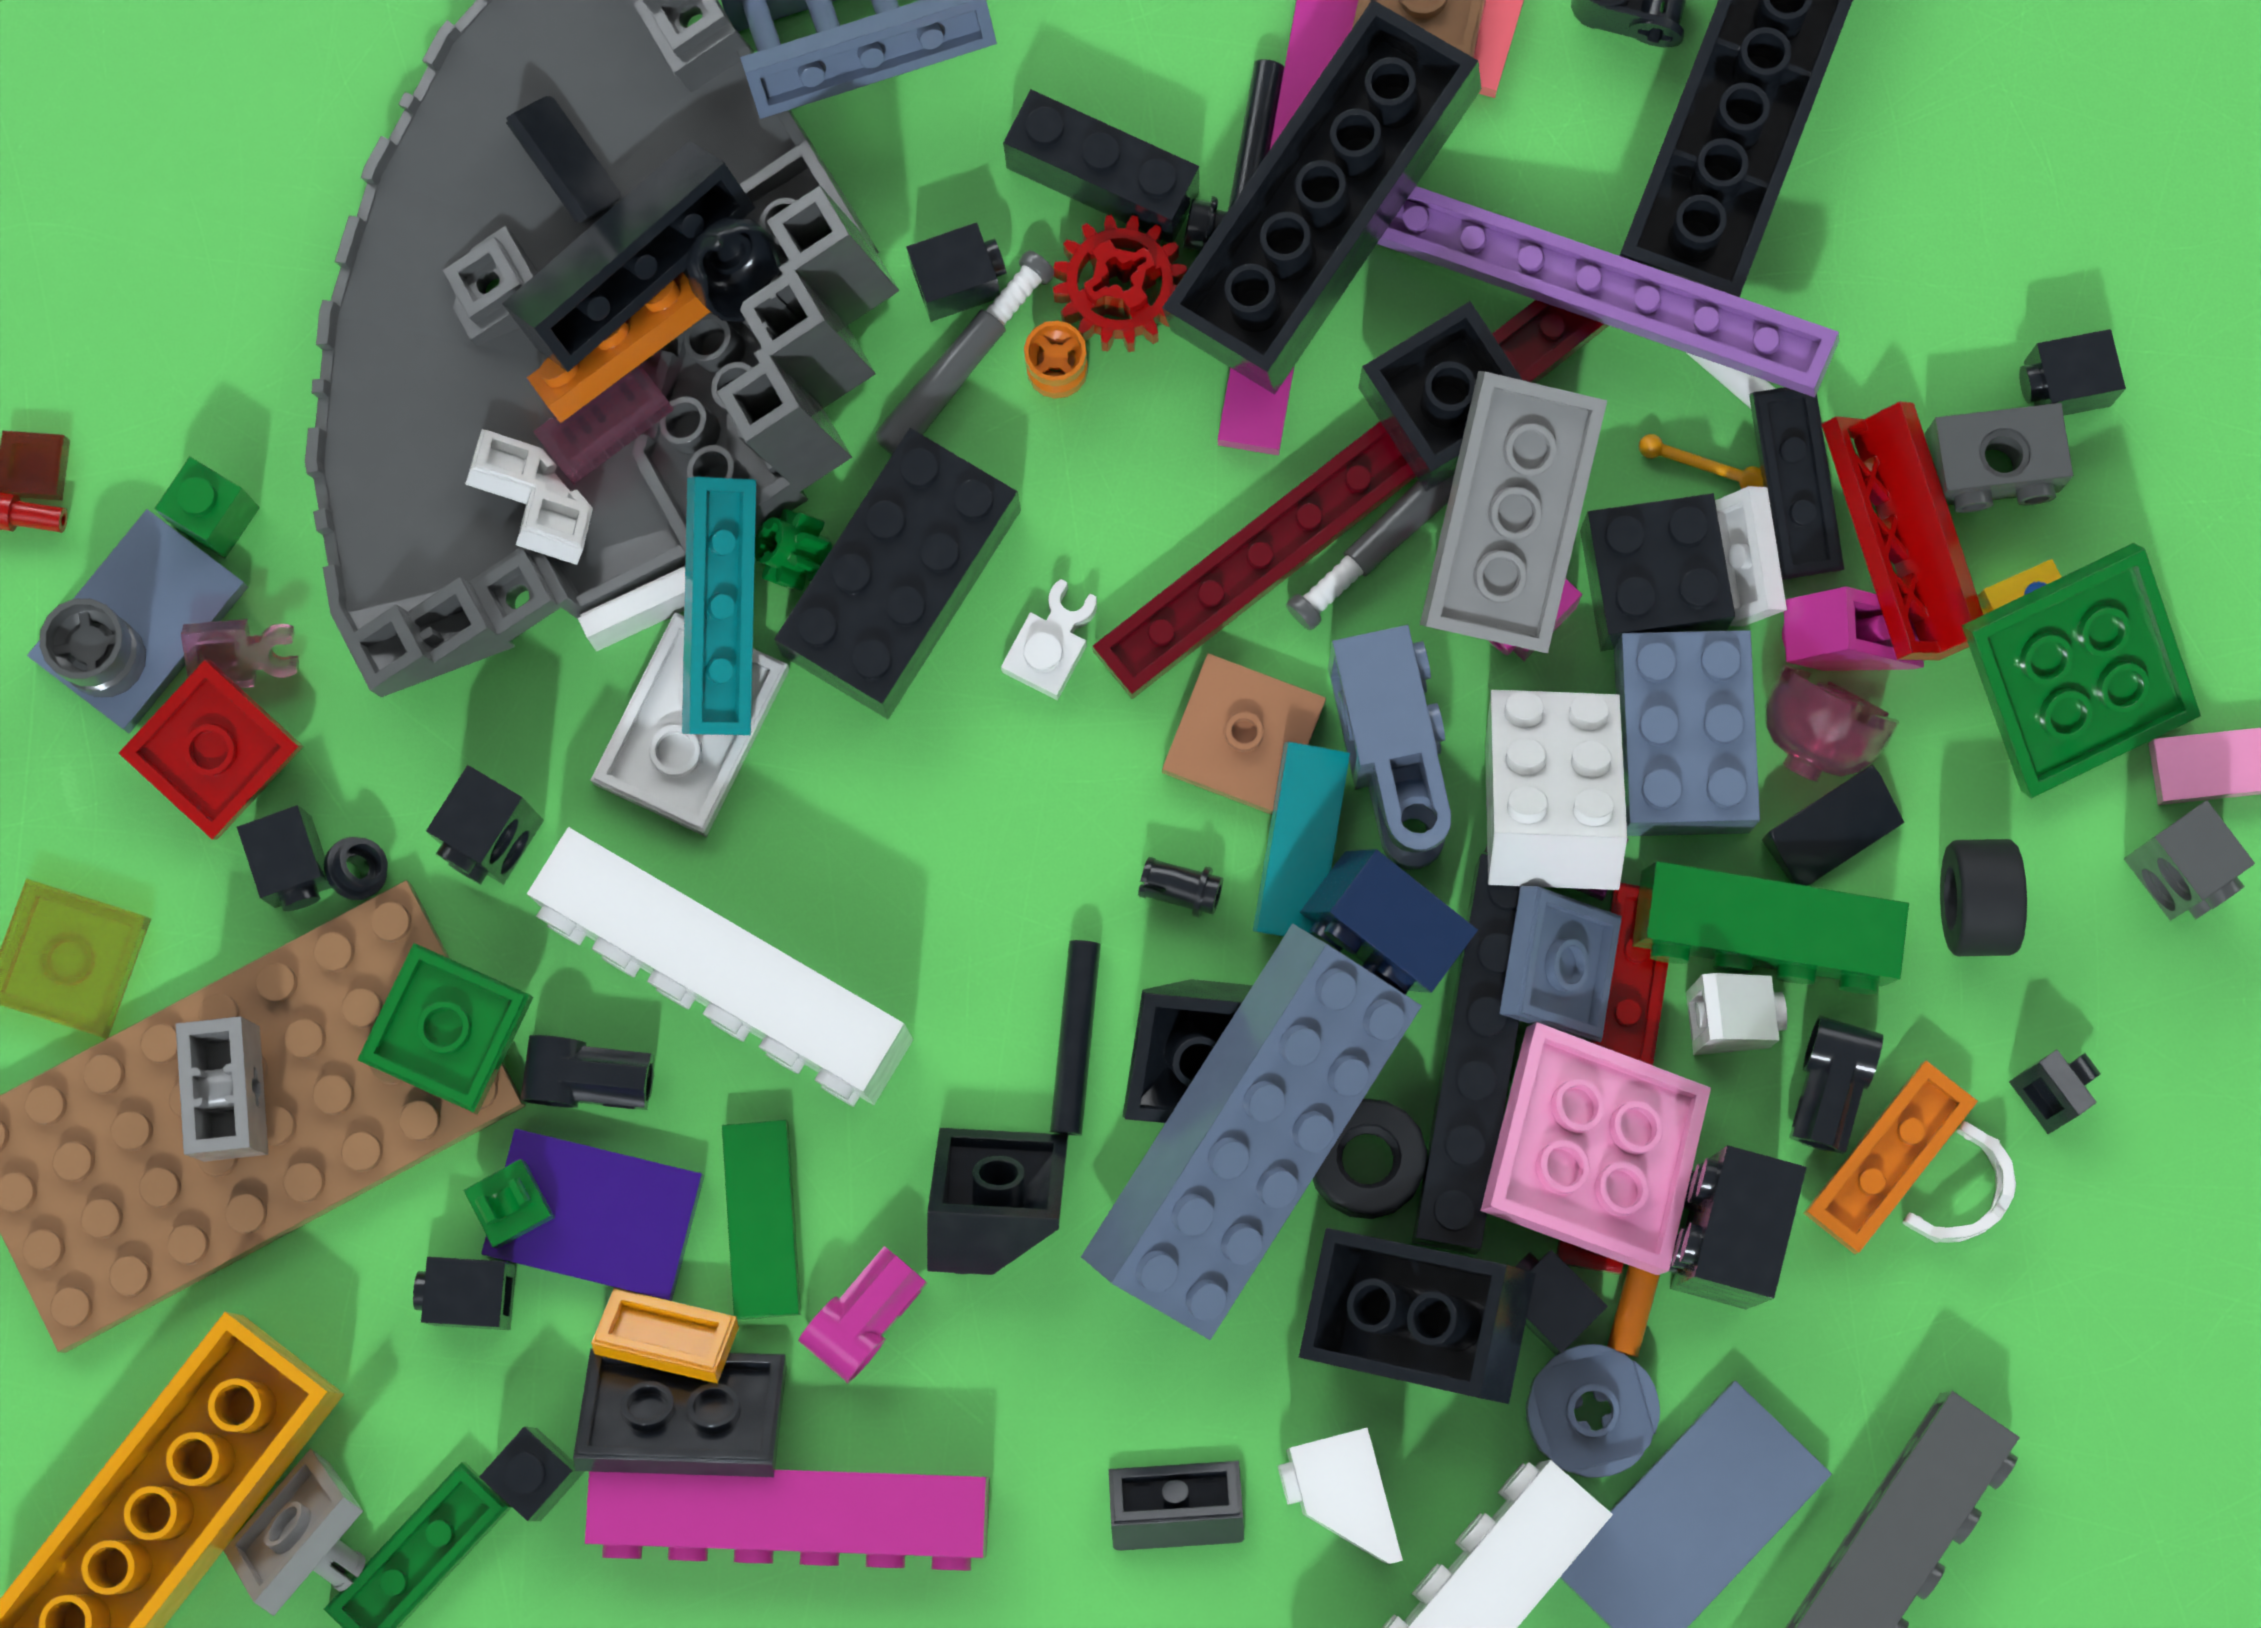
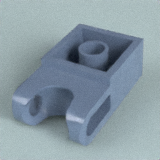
(1393, 739)

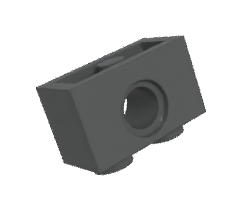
(2030, 438)

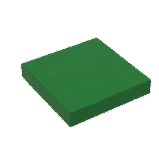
(445, 1028)

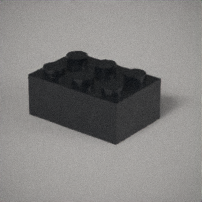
(1736, 1227)
(1417, 1315)

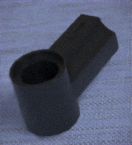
(1838, 1068)
(570, 1073)

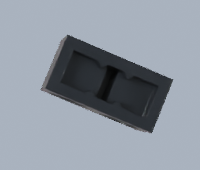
(483, 827)

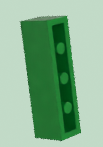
(1770, 926)

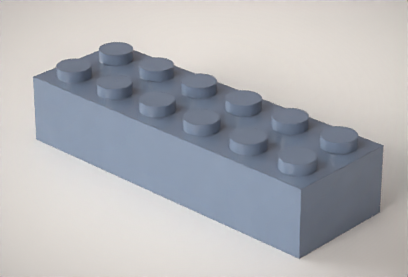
(1250, 1132)

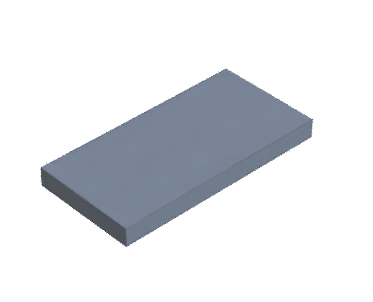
(1696, 1517)

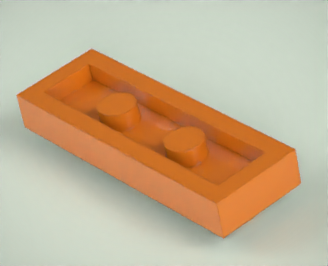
(630, 345)
(1890, 1157)

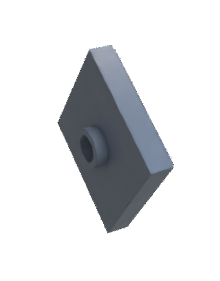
(1560, 963)

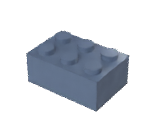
(1688, 732)

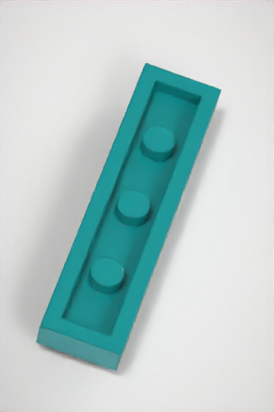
(718, 606)

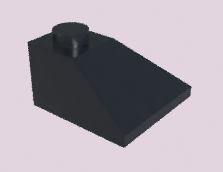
(1172, 1041)
(992, 1197)

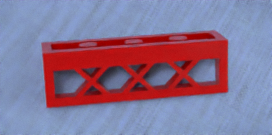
(1910, 531)

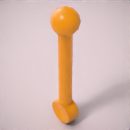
(1652, 446)

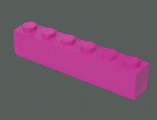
(792, 1512)

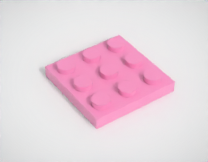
(1596, 1149)

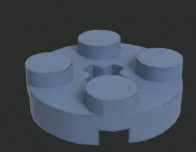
(1625, 1430)

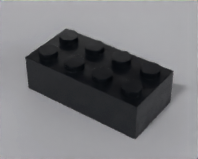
(898, 573)

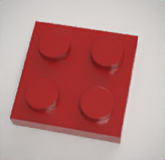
(210, 749)

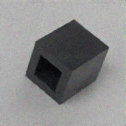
(956, 271)
(2073, 371)
(285, 858)
(465, 1293)
(1559, 1302)
(531, 1474)

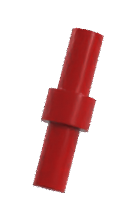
(30, 515)

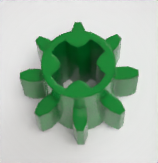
(791, 548)

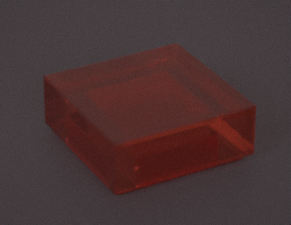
(33, 464)

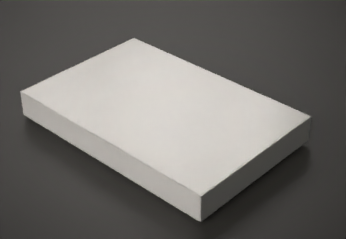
(673, 771)

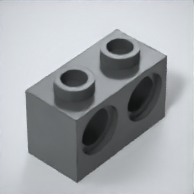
(2191, 864)

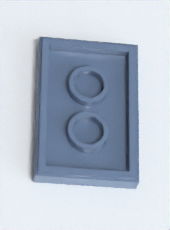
(156, 586)

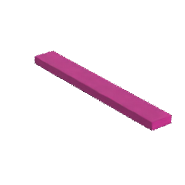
(1251, 414)

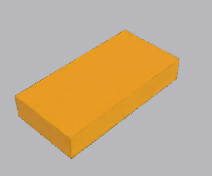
(665, 1335)

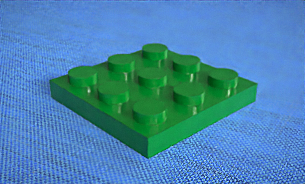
(2082, 670)

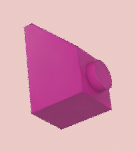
(1840, 632)

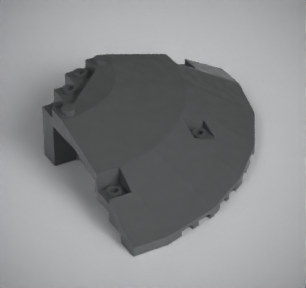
(429, 359)

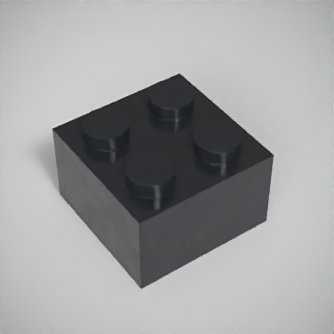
(1427, 389)
(1657, 568)

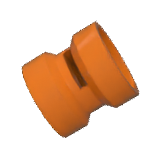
(1050, 348)

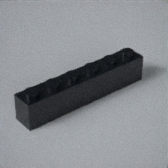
(1471, 1078)

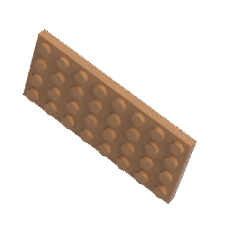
(94, 1153)

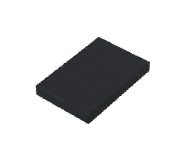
(681, 1424)

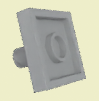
(296, 1535)

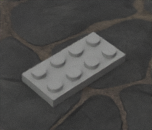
(1513, 512)

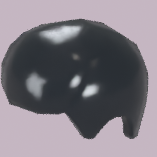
(731, 265)

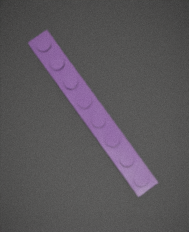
(1613, 290)

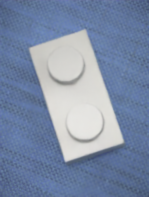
(1751, 555)

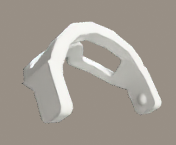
(2003, 1195)

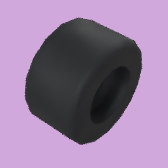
(1983, 897)
(1403, 1180)

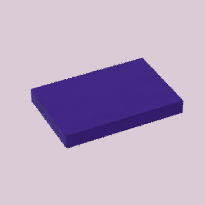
(613, 1213)

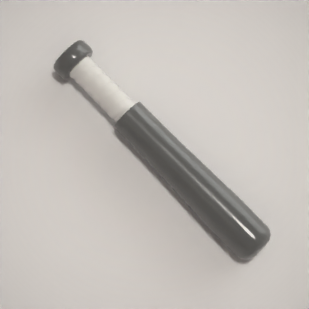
(955, 365)
(1371, 549)

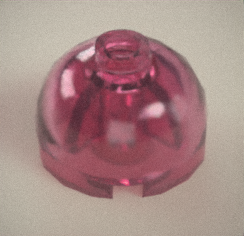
(1824, 726)

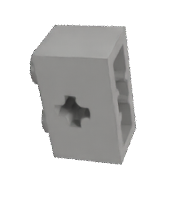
(221, 1089)

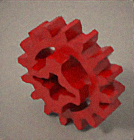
(1100, 298)

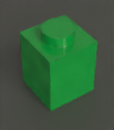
(207, 507)

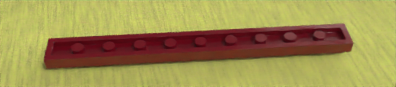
(1305, 522)

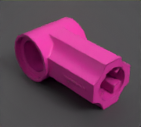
(853, 1326)

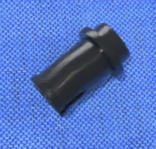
(1181, 886)

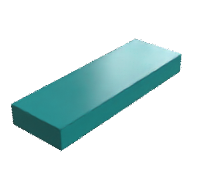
(1300, 834)

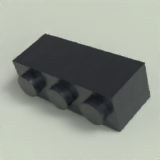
(1100, 165)

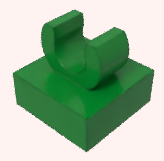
(508, 1203)

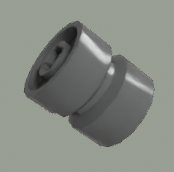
(92, 647)

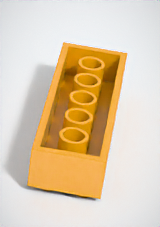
(175, 1487)

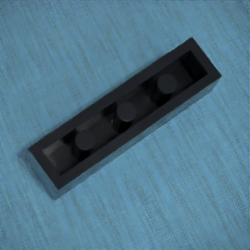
(626, 256)

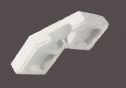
(553, 516)

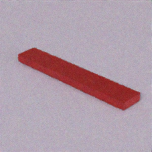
(1628, 1028)

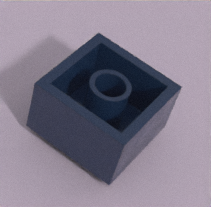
(1387, 921)

